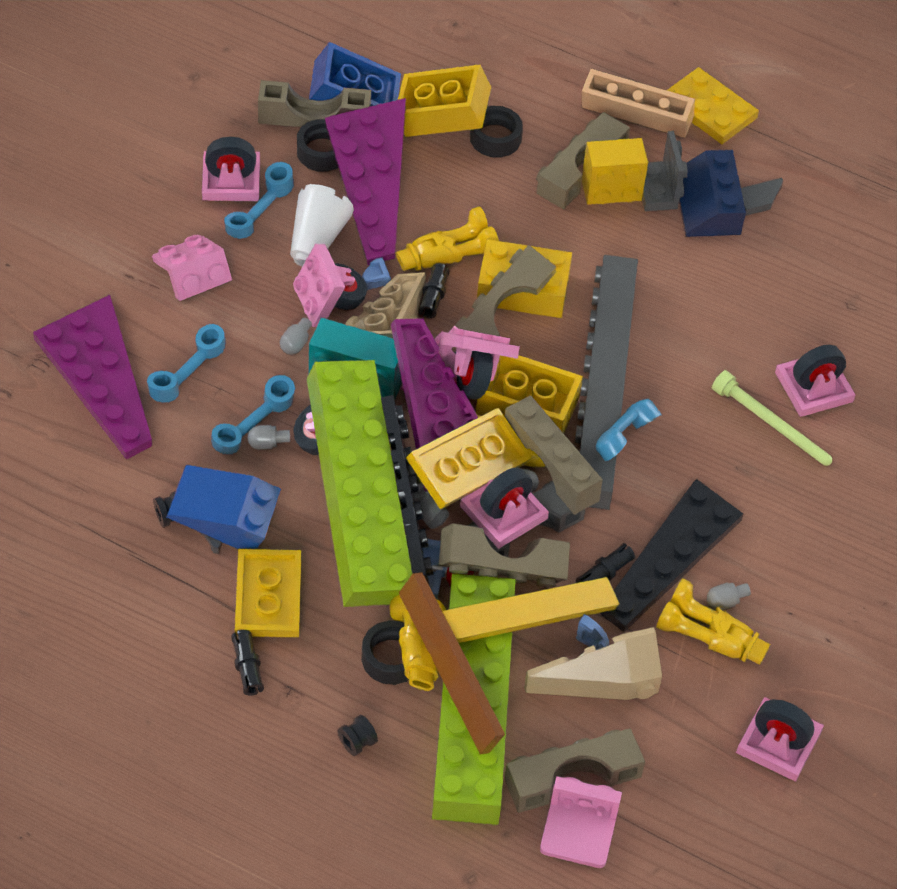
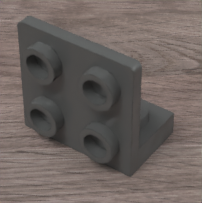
(665, 178)

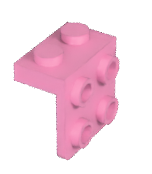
(194, 266)
(580, 822)

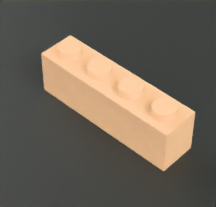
(638, 103)

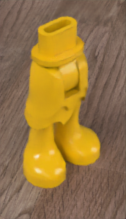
(441, 247)
(725, 633)
(415, 656)

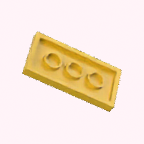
(468, 457)

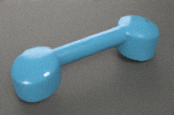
(278, 184)
(164, 385)
(277, 398)
(613, 440)

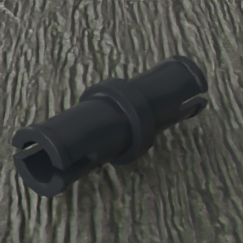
(434, 291)
(609, 565)
(247, 662)

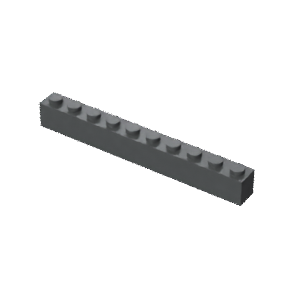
(606, 364)

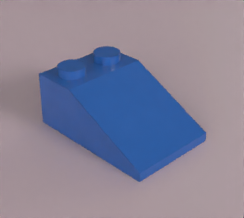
(341, 68)
(224, 505)

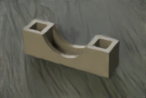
(283, 106)
(561, 178)
(527, 274)
(572, 475)
(467, 549)
(611, 757)

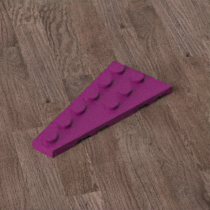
(370, 165)
(95, 364)
(429, 387)

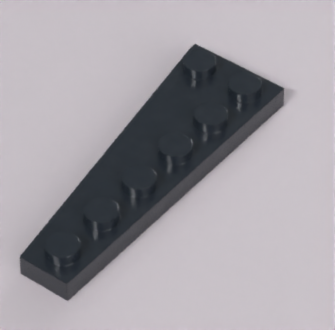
(406, 485)
(680, 543)

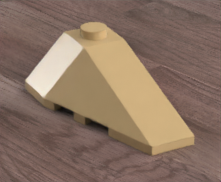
(397, 300)
(617, 671)

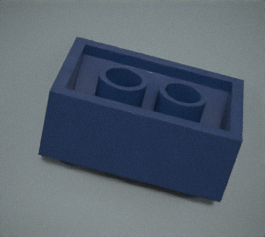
(712, 196)

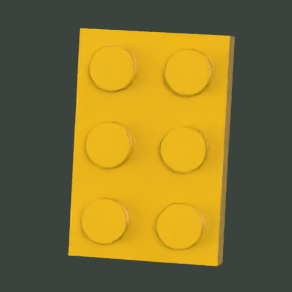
(716, 108)
(268, 592)

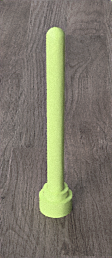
(726, 385)

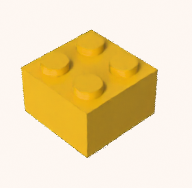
(614, 171)

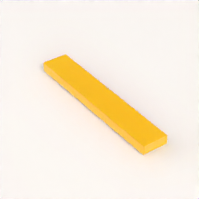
(531, 609)

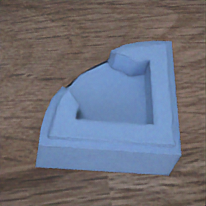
(376, 274)
(591, 633)

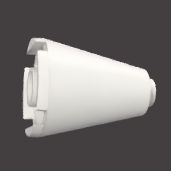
(317, 220)

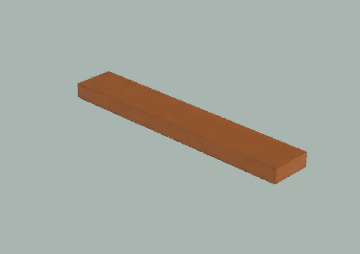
(451, 663)

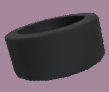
(498, 146)
(310, 158)
(375, 669)

